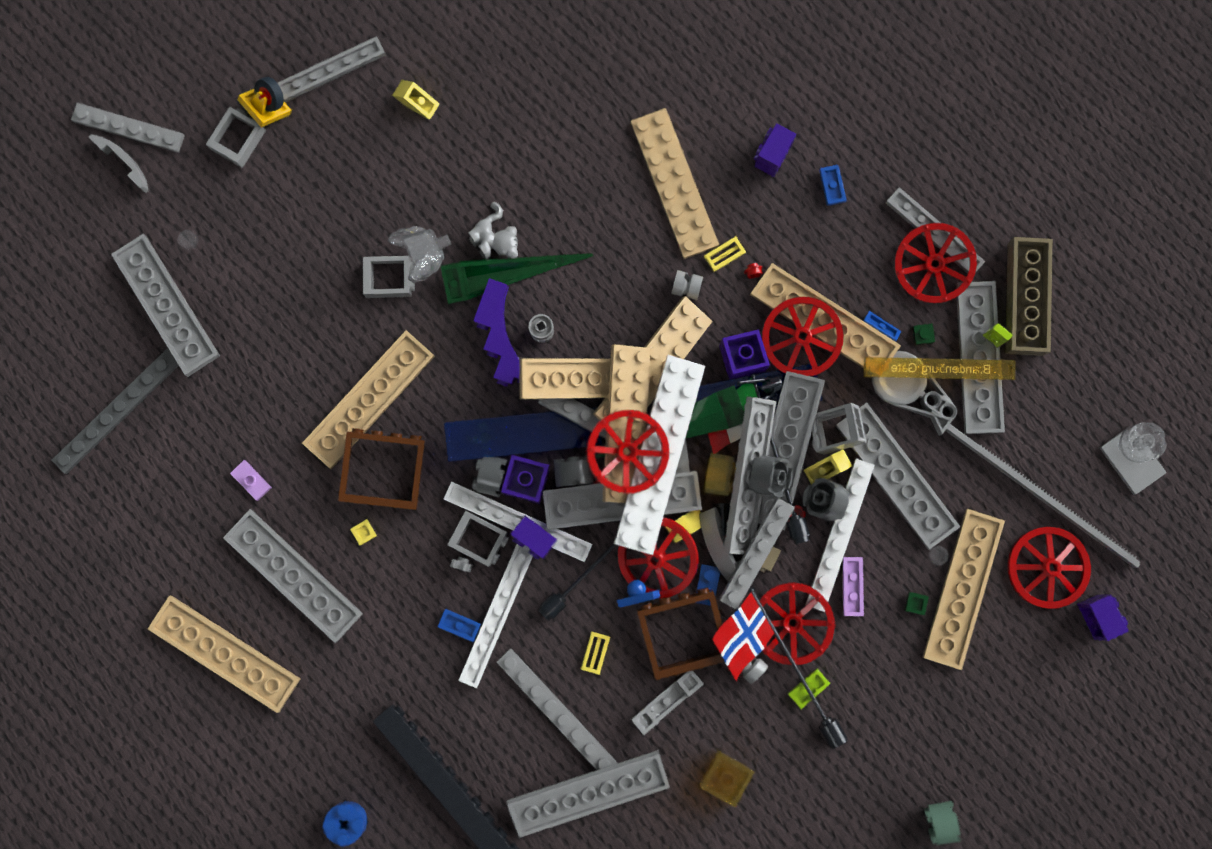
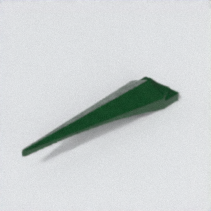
(469, 278)
(714, 413)

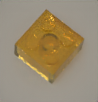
(718, 475)
(726, 778)

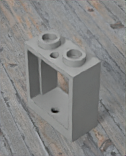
(248, 147)
(368, 277)
(854, 423)
(462, 527)

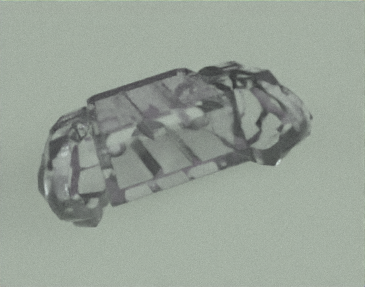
(423, 250)

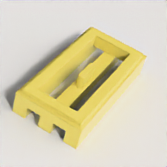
(727, 261)
(590, 669)

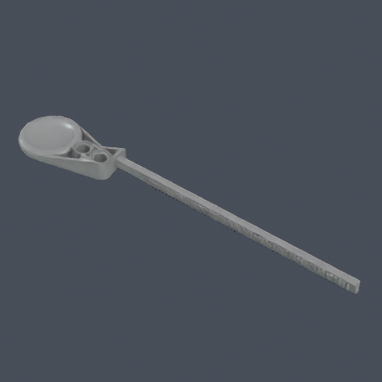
(907, 390)

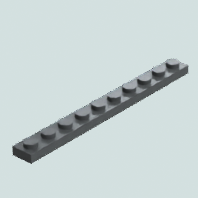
(115, 412)

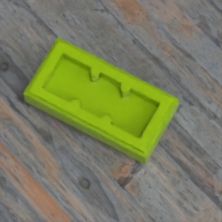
(997, 335)
(816, 683)

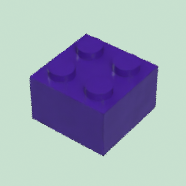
(775, 148)
(744, 354)
(525, 479)
(534, 537)
(1103, 617)

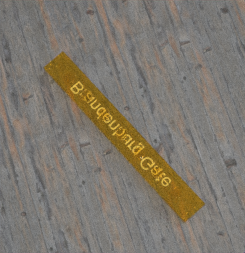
(939, 368)

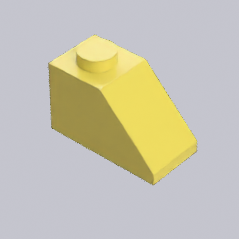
(415, 98)
(828, 467)
(689, 521)

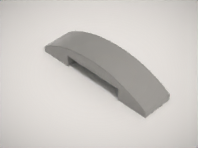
(136, 174)
(712, 533)
(666, 701)

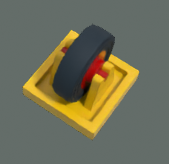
(265, 102)

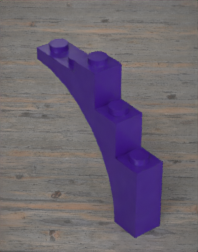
(491, 315)

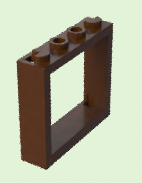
(393, 438)
(666, 604)

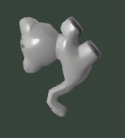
(503, 241)

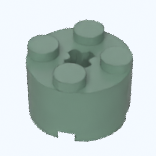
(943, 822)

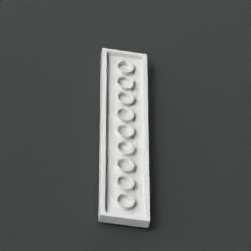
(673, 411)

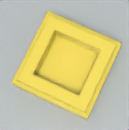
(363, 532)

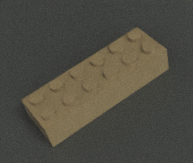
(1029, 296)

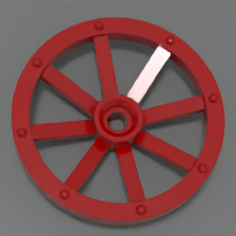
(904, 245)
(809, 333)
(632, 446)
(661, 555)
(1044, 567)
(830, 623)

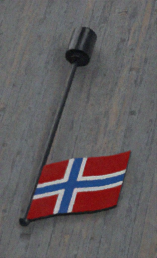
(746, 636)

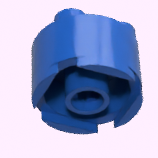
(334, 827)

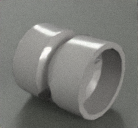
(687, 285)
(541, 328)
(754, 670)

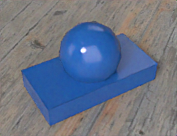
(636, 591)

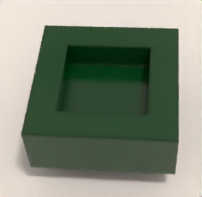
(923, 334)
(916, 603)

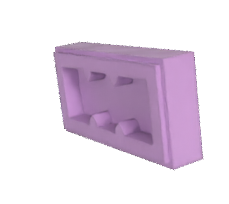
(250, 480)

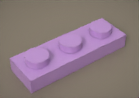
(852, 586)

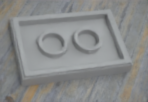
(1135, 475)

